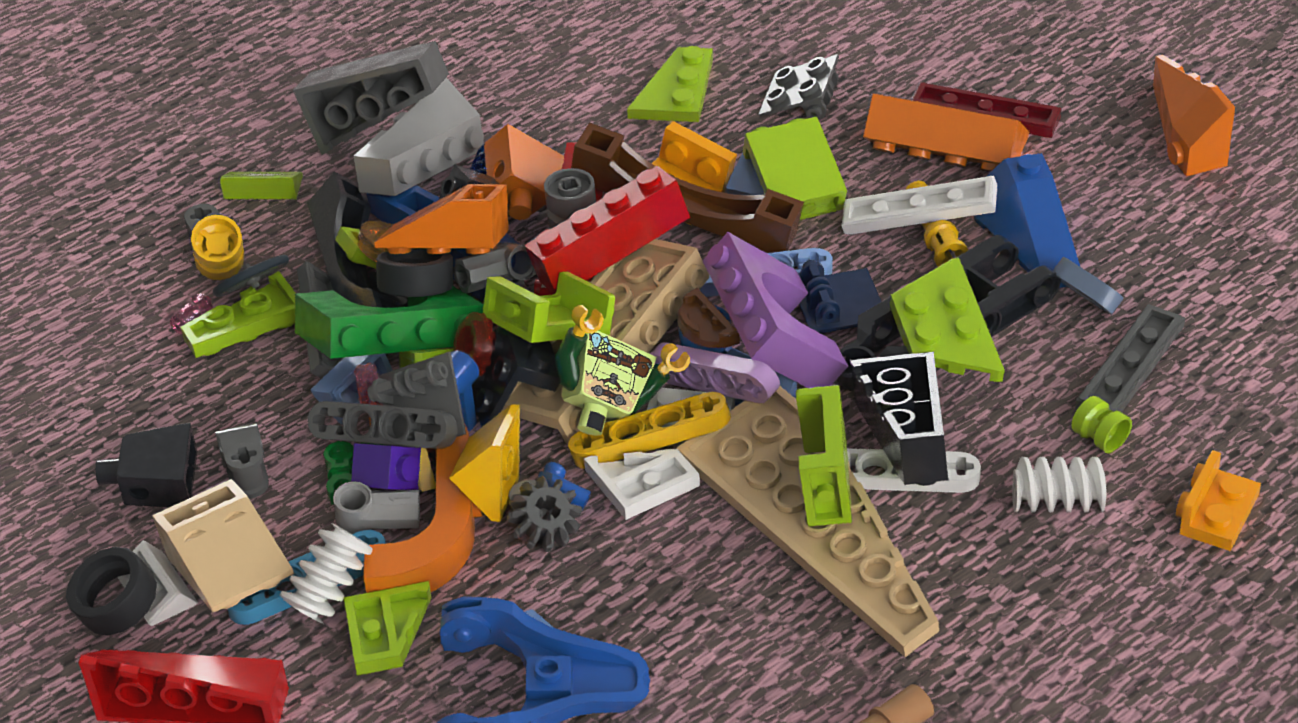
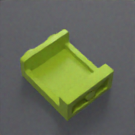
(798, 164)
(545, 316)
(825, 474)

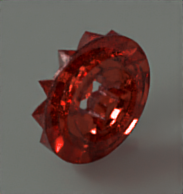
(476, 339)

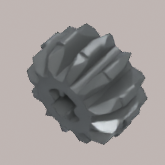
(528, 509)

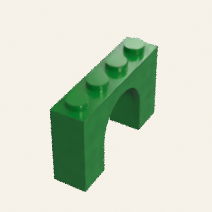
(352, 329)

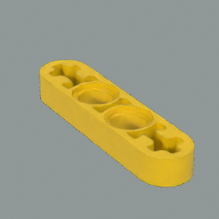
(695, 418)

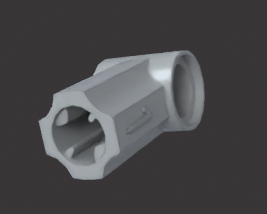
(363, 509)

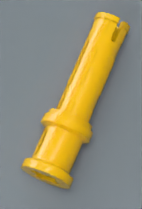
(940, 236)

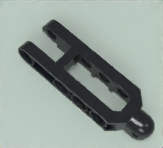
(998, 304)

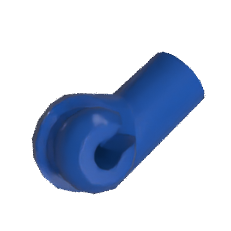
(554, 471)

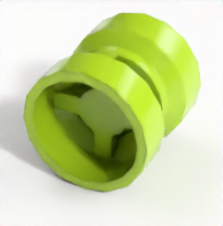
(1105, 427)

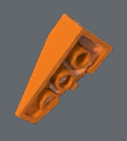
(1193, 117)

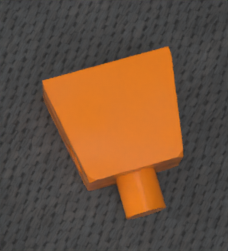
(522, 165)

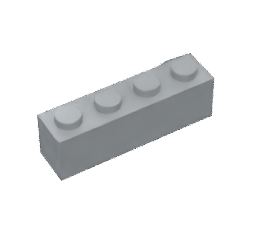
(420, 143)

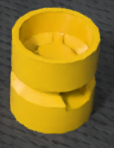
(217, 247)

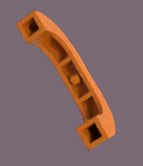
(440, 548)

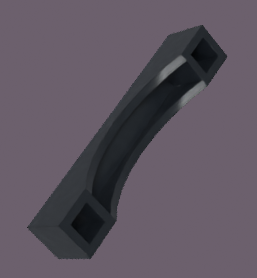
(337, 206)

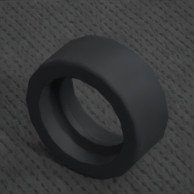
(414, 273)
(127, 607)

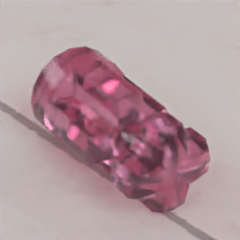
(190, 312)
(364, 378)

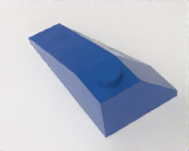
(1030, 213)

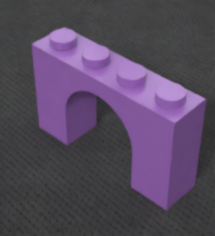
(759, 300)

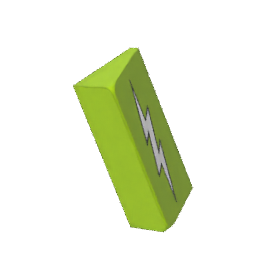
(261, 185)

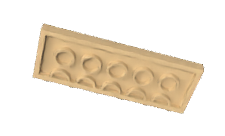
(647, 299)

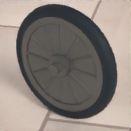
(251, 275)

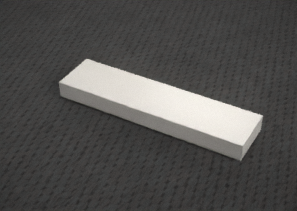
(920, 205)

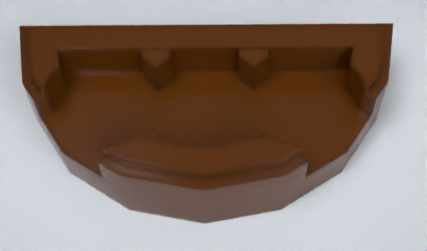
(704, 323)

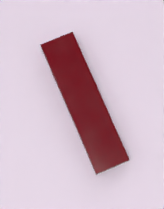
(1035, 117)

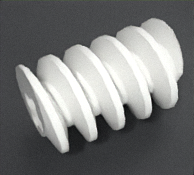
(1059, 483)
(326, 573)

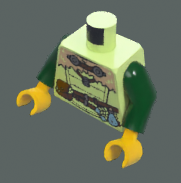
(607, 374)

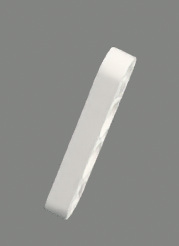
(891, 481)

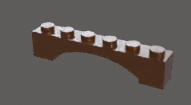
(761, 220)

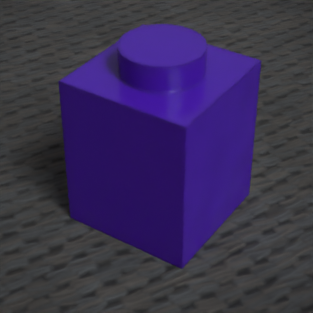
(386, 466)

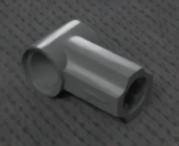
(472, 270)

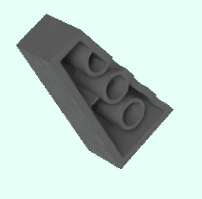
(364, 92)

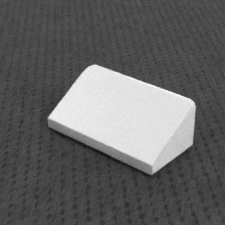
(171, 591)

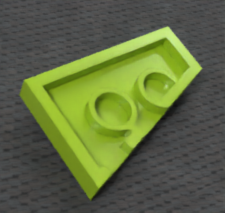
(676, 88)
(245, 320)

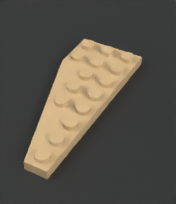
(757, 472)

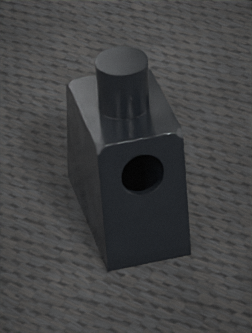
(153, 467)

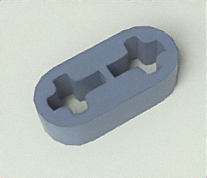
(1088, 286)

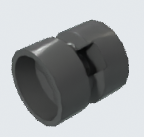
(567, 193)

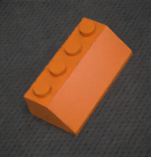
(943, 132)

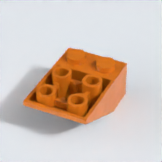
(467, 218)

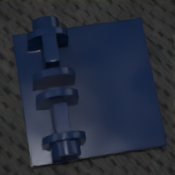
(835, 298)

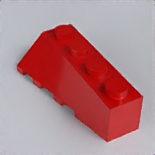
(609, 228)
(183, 687)

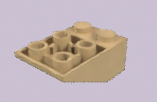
(221, 546)

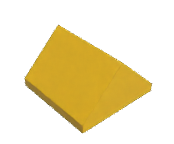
(491, 463)

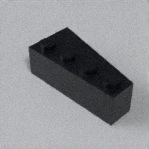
(904, 412)

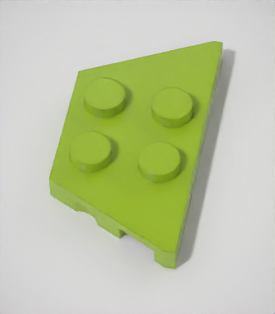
(944, 317)

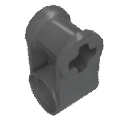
(244, 458)

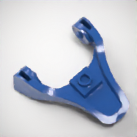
(563, 670)

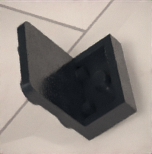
(512, 362)

